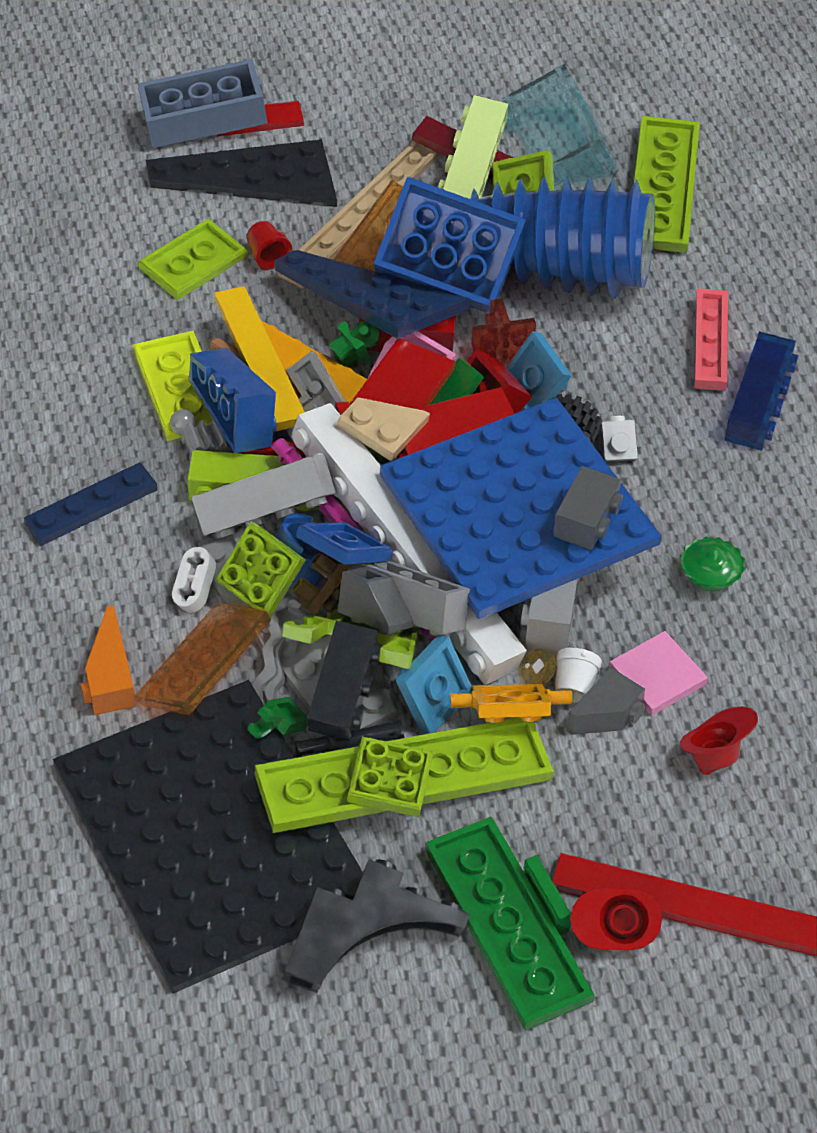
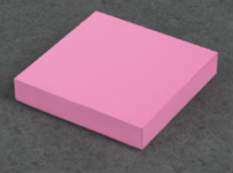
(662, 670)

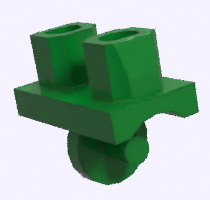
(353, 346)

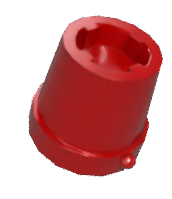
(267, 244)

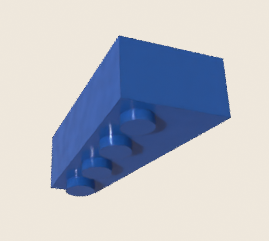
(235, 398)

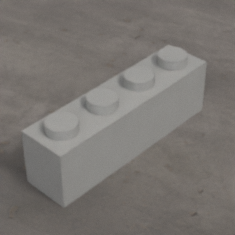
(264, 495)
(429, 599)

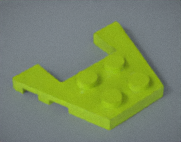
(396, 648)

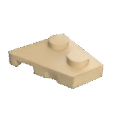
(382, 425)

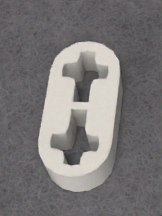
(196, 580)

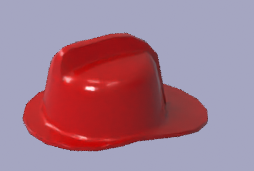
(719, 738)
(616, 919)

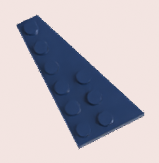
(377, 298)

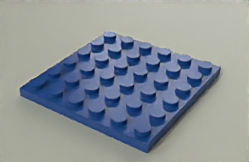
(493, 503)

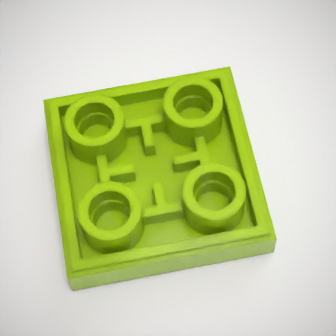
(260, 569)
(390, 777)

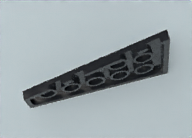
(260, 172)

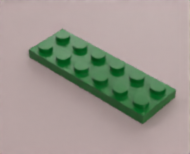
(509, 923)

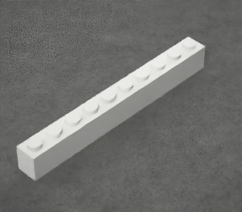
(486, 642)

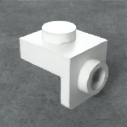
(618, 439)

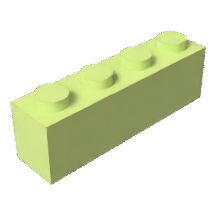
(475, 147)

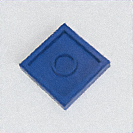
(344, 543)

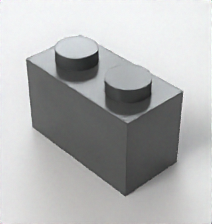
(587, 508)

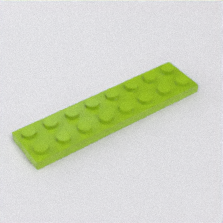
(463, 764)

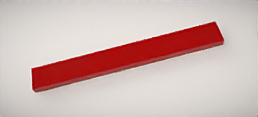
(695, 904)

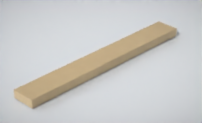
(334, 234)

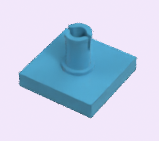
(539, 370)
(431, 681)

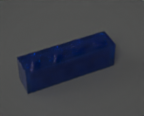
(760, 391)

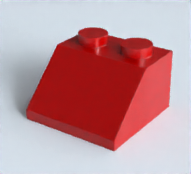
(497, 376)

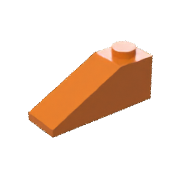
(107, 670)

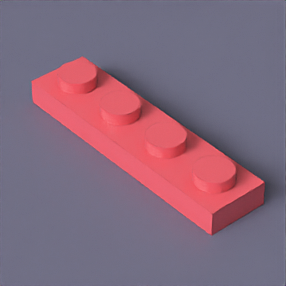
(711, 339)

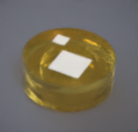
(538, 667)

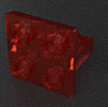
(500, 335)

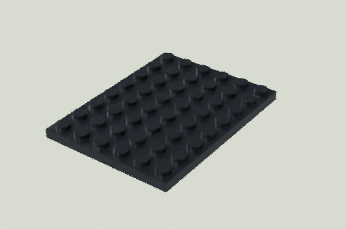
(193, 840)

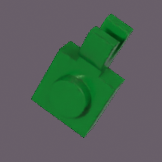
(279, 714)

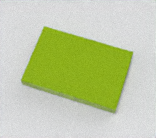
(193, 259)

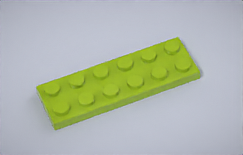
(668, 172)

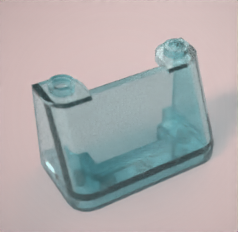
(558, 119)

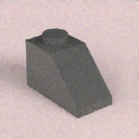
(607, 705)

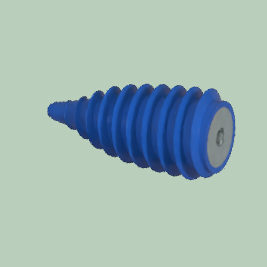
(581, 234)

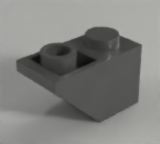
(373, 600)

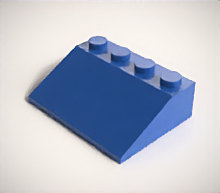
(449, 243)

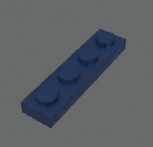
(90, 504)

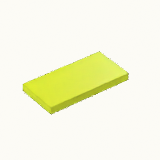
(166, 375)

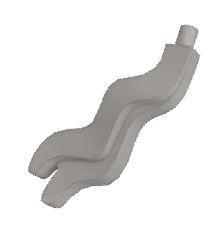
(272, 676)

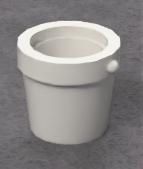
(576, 671)

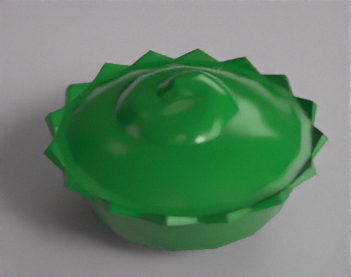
(712, 563)

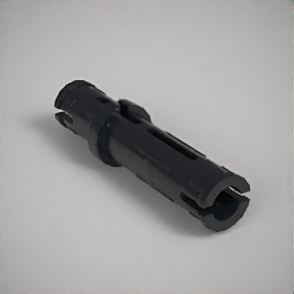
(382, 732)

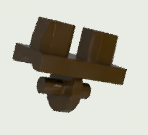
(312, 596)

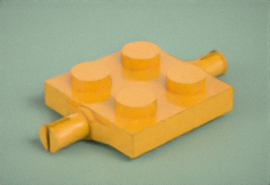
(512, 700)

